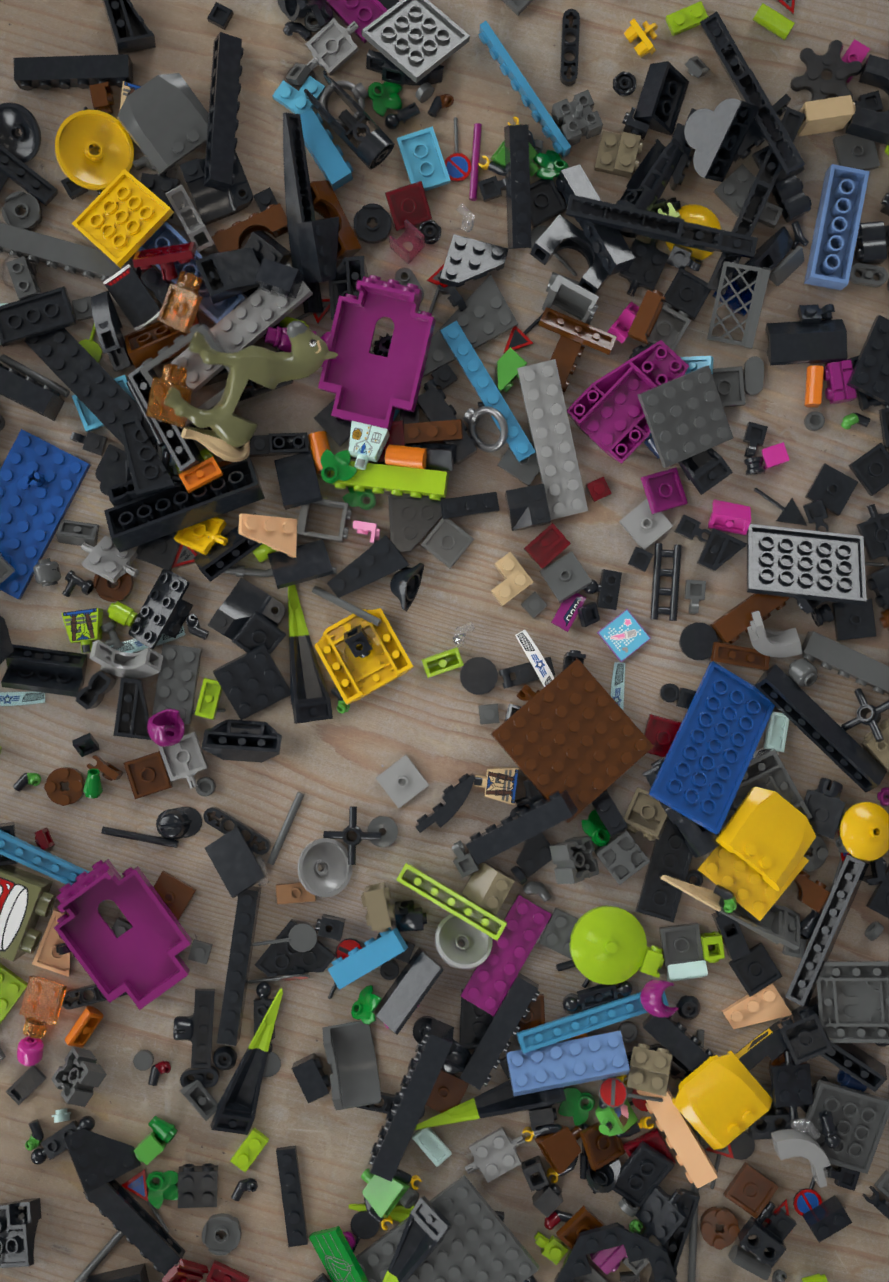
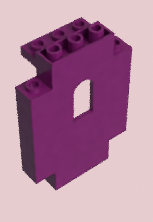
(369, 384)
(142, 958)

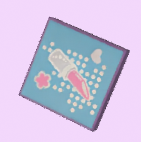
(623, 635)

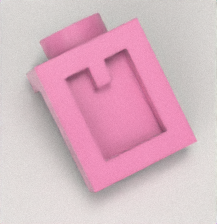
(365, 527)

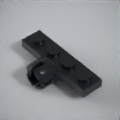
(198, 1028)

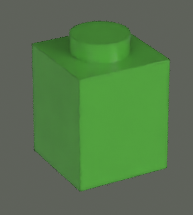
(149, 1148)

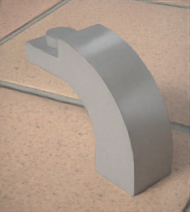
(189, 218)
(773, 643)
(126, 665)
(792, 1143)

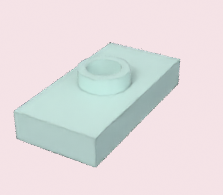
(776, 732)
(431, 1145)

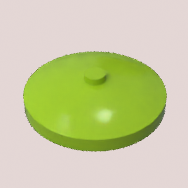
(608, 945)

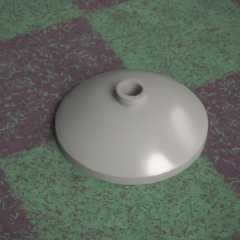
(335, 868)
(476, 943)

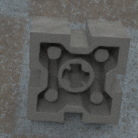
(577, 118)
(574, 860)
(78, 1077)

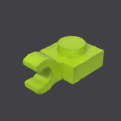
(551, 1248)

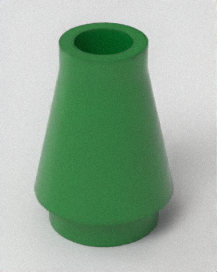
(93, 785)
(163, 1129)

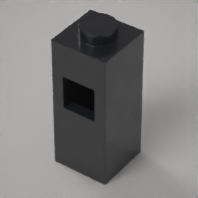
(731, 936)

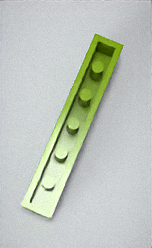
(397, 481)
(451, 901)

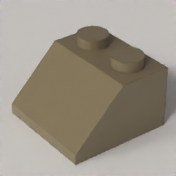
(488, 887)

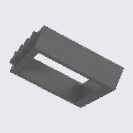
(180, 342)

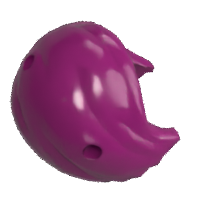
(166, 728)
(652, 998)

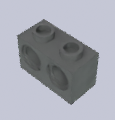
(23, 278)

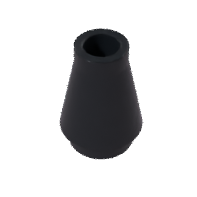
(808, 924)

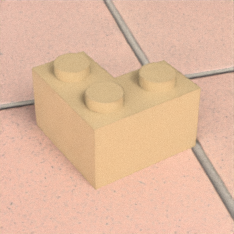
(515, 579)

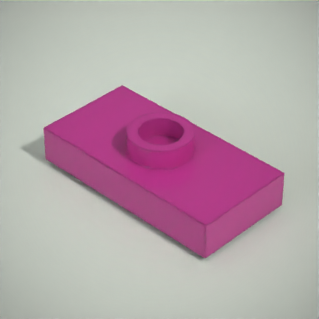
(855, 52)

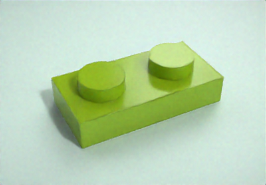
(686, 18)
(208, 699)
(249, 1149)

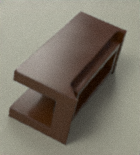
(647, 316)

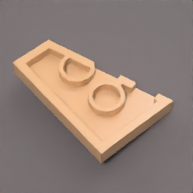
(272, 531)
(46, 954)
(758, 1008)

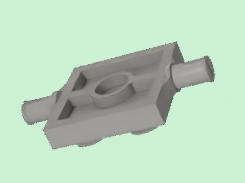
(332, 46)
(108, 561)
(184, 759)
(495, 1154)

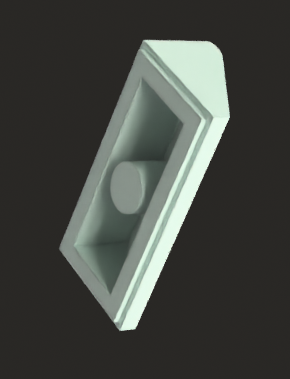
(687, 971)

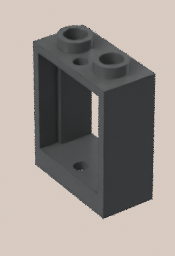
(304, 517)

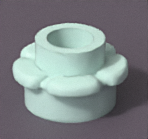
(61, 1115)

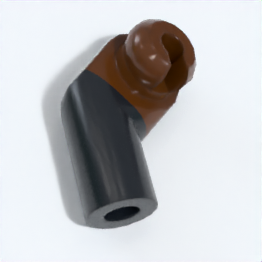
(440, 102)

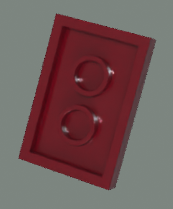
(165, 258)

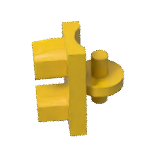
(645, 45)

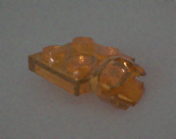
(182, 302)
(160, 386)
(41, 1005)

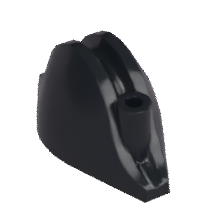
(406, 584)

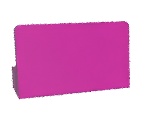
(730, 517)

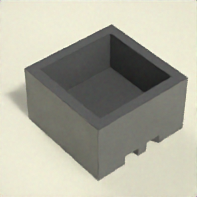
(622, 856)

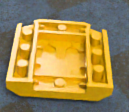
(364, 675)
(768, 835)
(721, 1099)

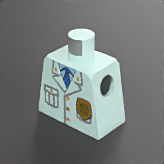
(366, 443)

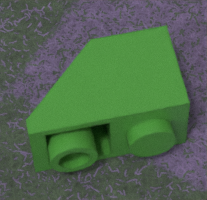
(507, 369)

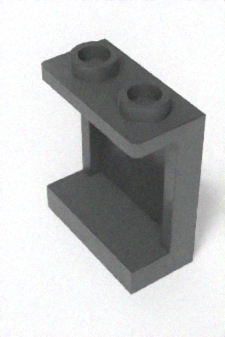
(572, 299)

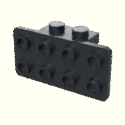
(162, 611)

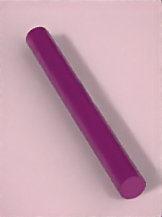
(475, 160)

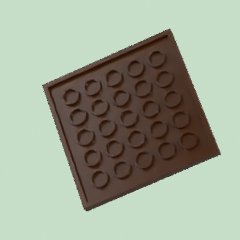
(572, 738)

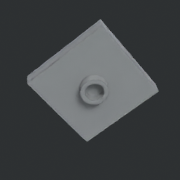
(644, 525)
(402, 781)

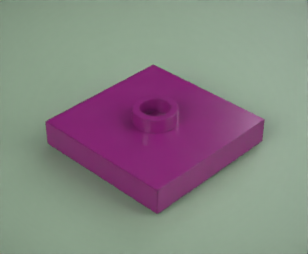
(664, 490)

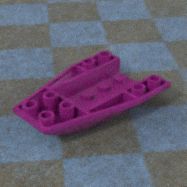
(611, 407)

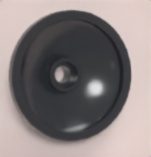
(16, 117)

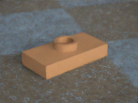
(293, 893)

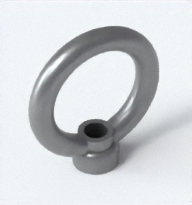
(358, 91)
(473, 416)

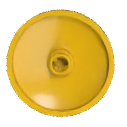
(93, 149)

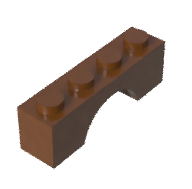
(328, 206)
(271, 220)
(811, 893)

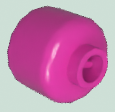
(30, 1051)

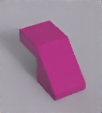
(624, 322)

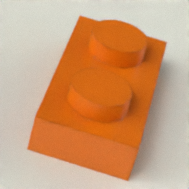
(200, 474)

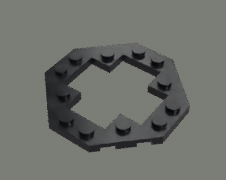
(610, 1236)

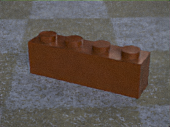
(565, 356)
(738, 619)

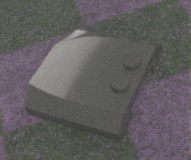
(165, 120)
(770, 774)
(854, 1001)

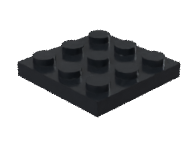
(252, 682)

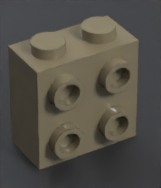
(879, 750)
(379, 913)

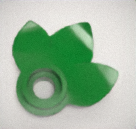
(386, 99)
(550, 164)
(339, 464)
(356, 498)
(595, 827)
(365, 1005)
(574, 1108)
(164, 1189)

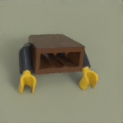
(558, 1147)

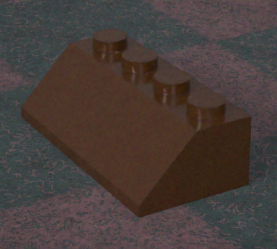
(151, 339)

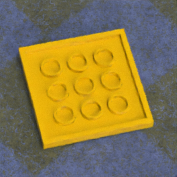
(122, 218)
(744, 881)

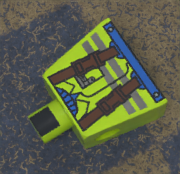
(84, 627)

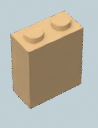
(826, 115)

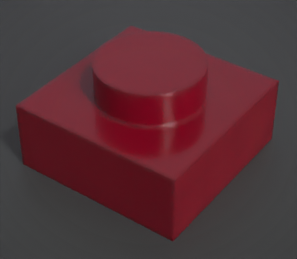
(598, 489)
(43, 839)

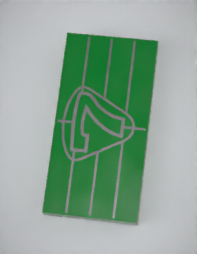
(337, 1256)

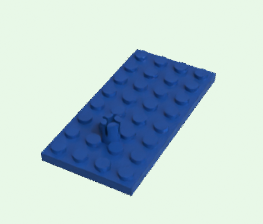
(34, 497)
(713, 748)

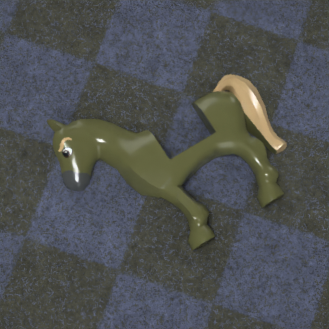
(252, 364)

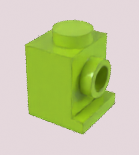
(717, 952)
(652, 961)

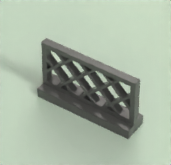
(755, 306)

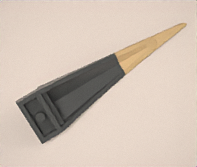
(778, 924)

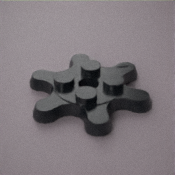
(829, 62)

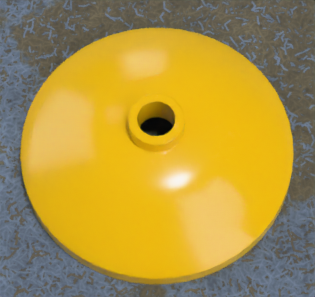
(697, 215)
(858, 831)

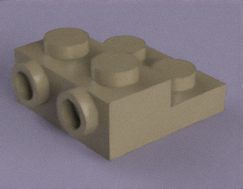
(618, 153)
(645, 815)
(650, 1069)

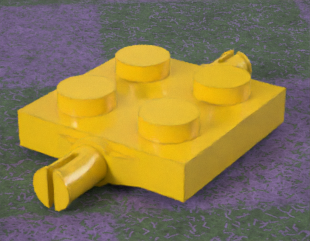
(202, 535)

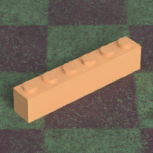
(682, 1139)

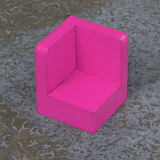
(775, 455)

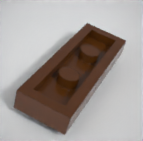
(433, 431)
(739, 656)

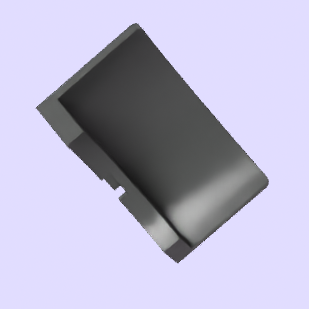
(353, 1065)

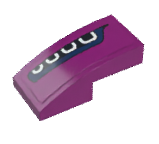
(568, 611)

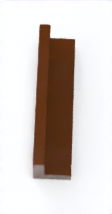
(577, 331)

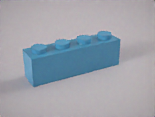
(323, 150)
(367, 958)

